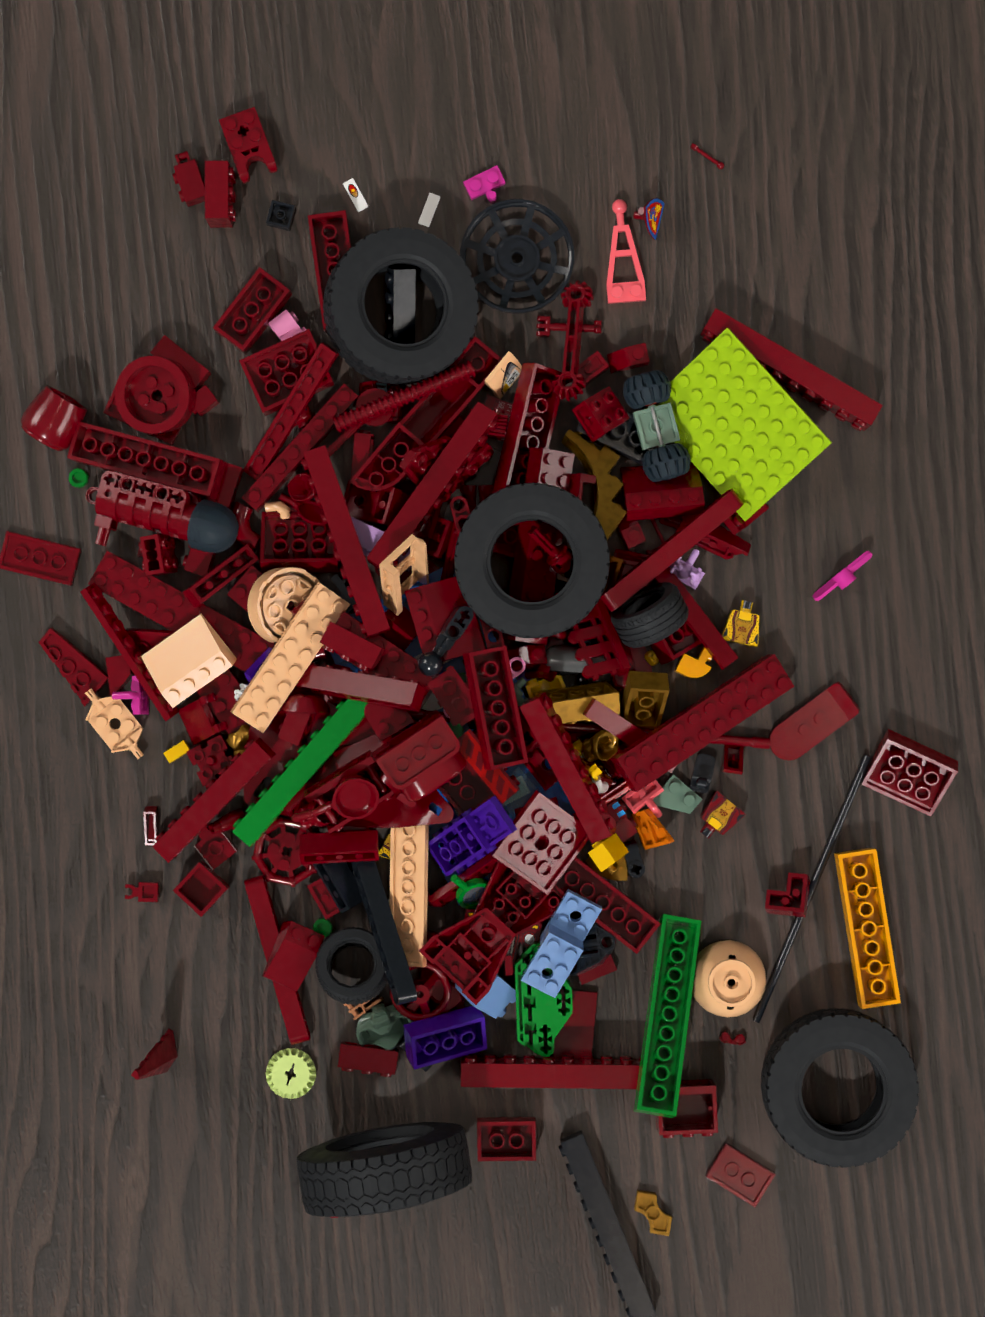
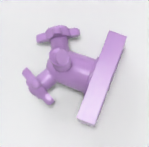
(686, 572)

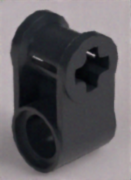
(634, 857)

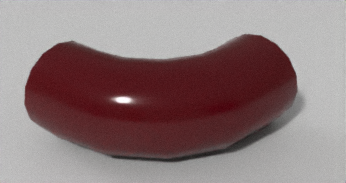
(245, 533)

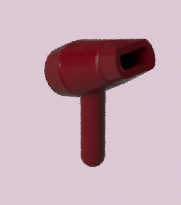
(226, 822)

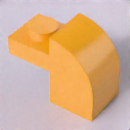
(694, 667)

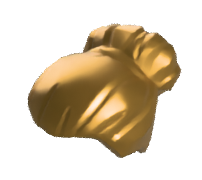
(238, 739)
(600, 746)

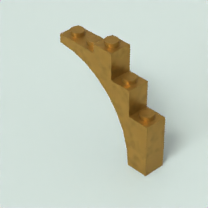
(607, 487)

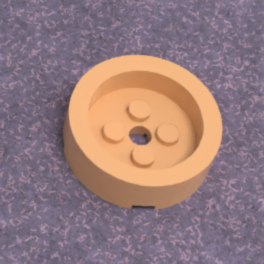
(271, 596)

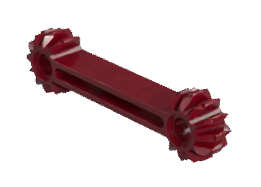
(573, 340)

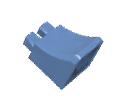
(496, 999)

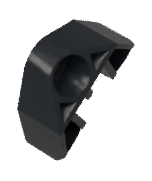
(590, 961)

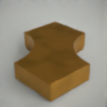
(647, 1205)

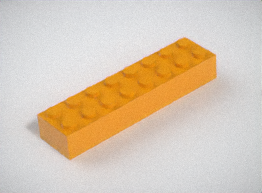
(867, 928)

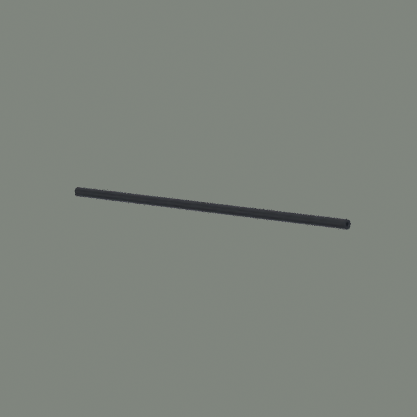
(812, 887)

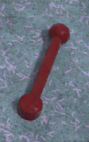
(720, 165)

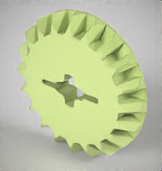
(303, 1068)

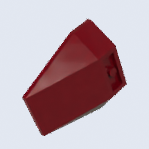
(517, 900)

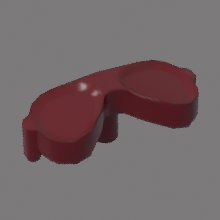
(738, 1040)

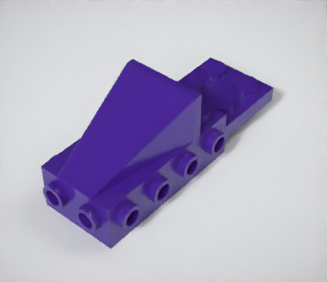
(470, 836)

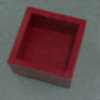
(201, 888)

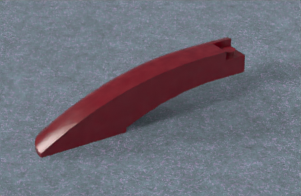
(426, 420)

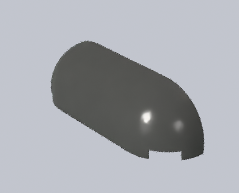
(563, 659)

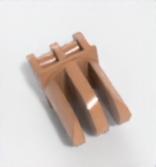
(352, 1009)

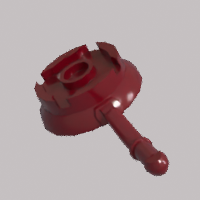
(352, 799)

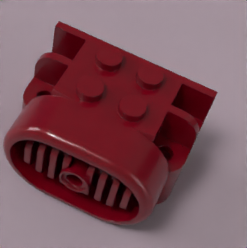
(421, 757)

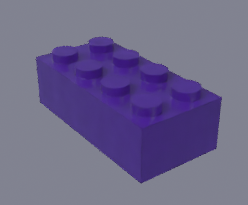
(445, 1037)

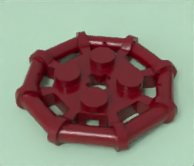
(276, 856)

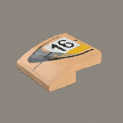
(504, 375)

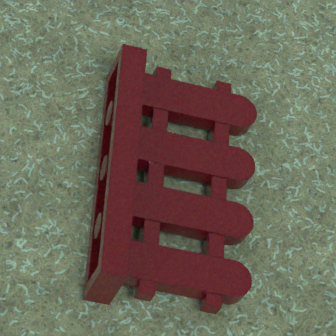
(611, 647)

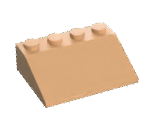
(188, 660)

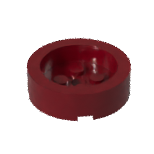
(136, 398)

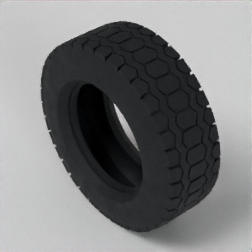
(384, 1169)

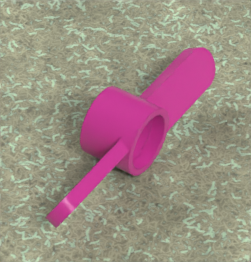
(843, 577)

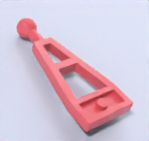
(624, 291)

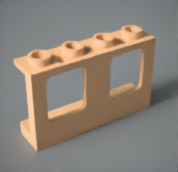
(390, 575)

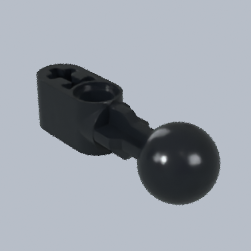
(431, 662)

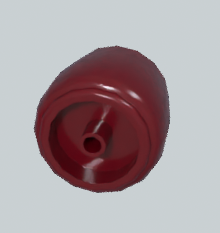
(53, 418)

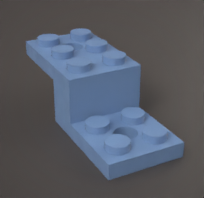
(561, 943)

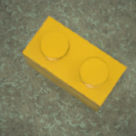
(607, 851)

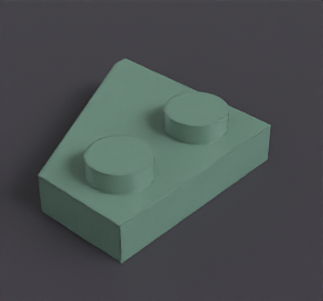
(677, 796)

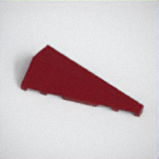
(159, 1058)

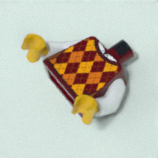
(597, 772)

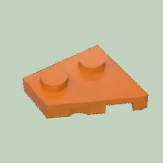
(651, 830)

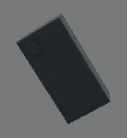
(622, 439)

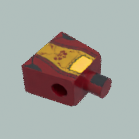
(719, 815)

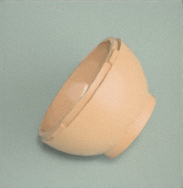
(715, 969)

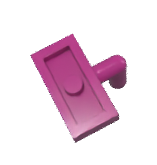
(484, 184)
(139, 697)

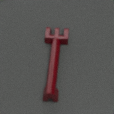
(547, 326)

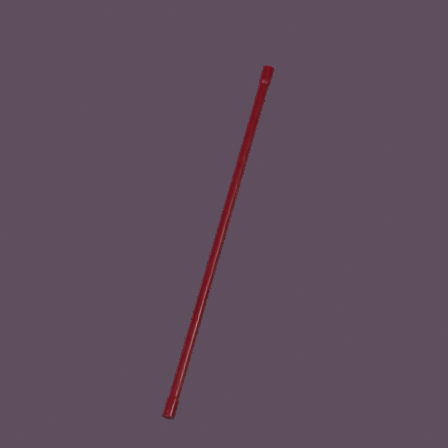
(754, 742)

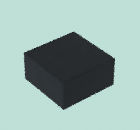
(281, 215)

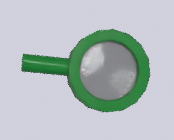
(469, 892)

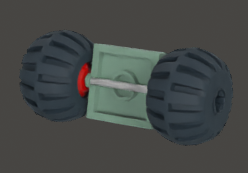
(656, 426)

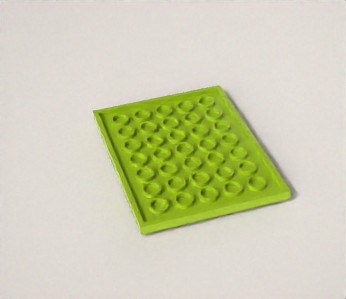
(741, 424)

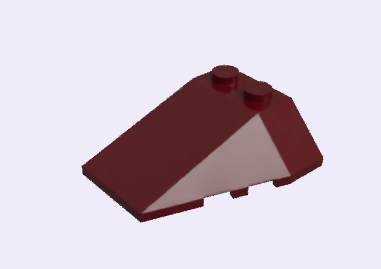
(471, 952)

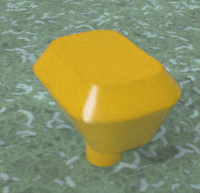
(651, 658)

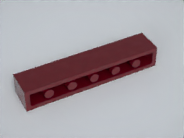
(198, 560)

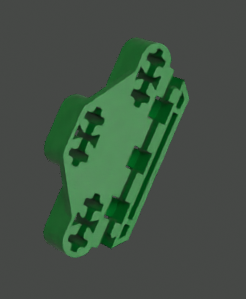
(546, 1009)

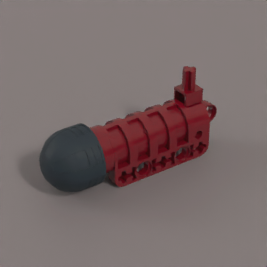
(203, 523)

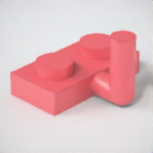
(643, 797)

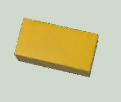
(177, 751)

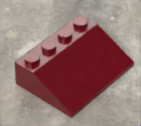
(277, 369)
(663, 498)
(309, 548)
(430, 609)
(910, 772)

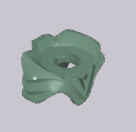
(381, 1027)

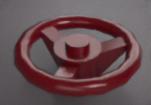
(424, 992)

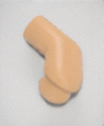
(280, 507)

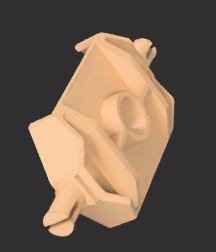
(119, 739)

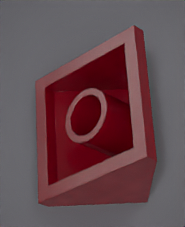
(402, 628)

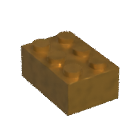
(644, 698)

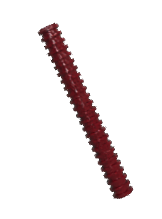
(404, 396)

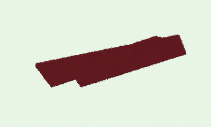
(718, 541)

